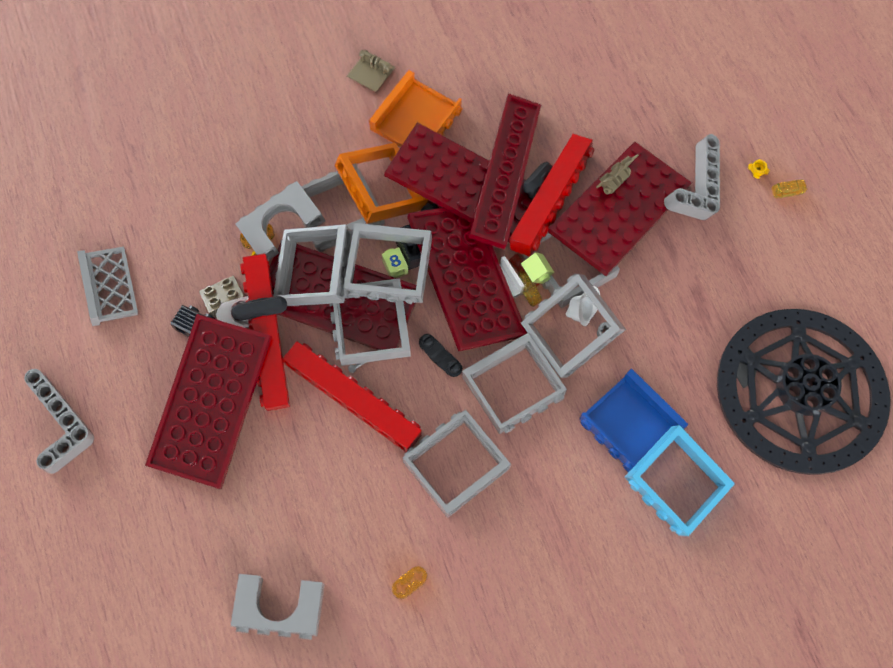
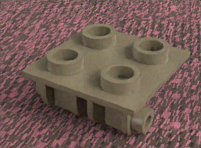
(371, 71)
(617, 176)
(220, 293)

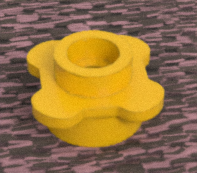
(762, 165)

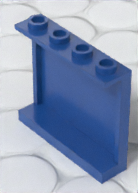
(630, 419)

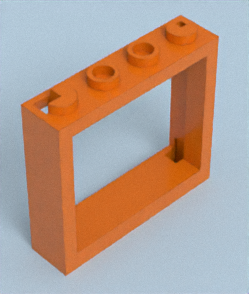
(359, 193)

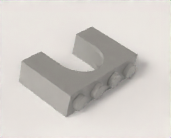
(291, 200)
(303, 621)

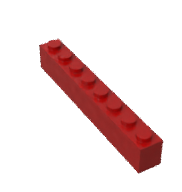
(551, 195)
(272, 375)
(352, 397)

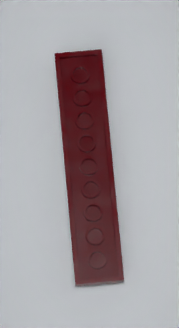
(505, 172)

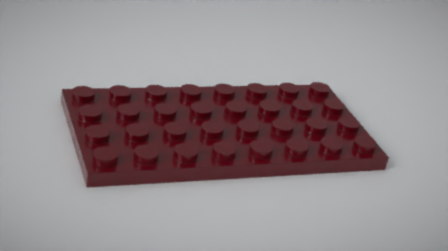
(445, 173)
(608, 226)
(468, 282)
(363, 319)
(208, 401)

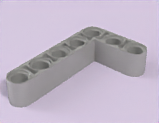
(706, 198)
(62, 416)

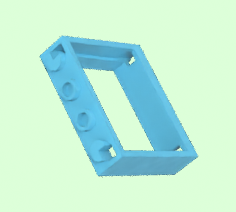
(701, 458)

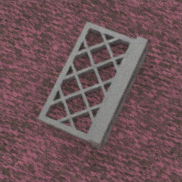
(92, 291)

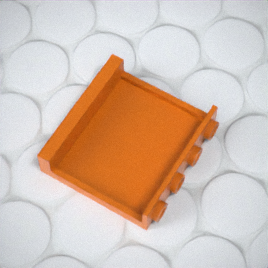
(410, 104)

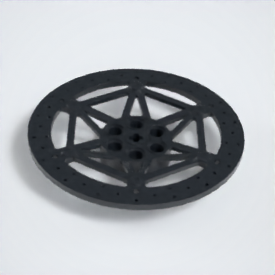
(853, 342)

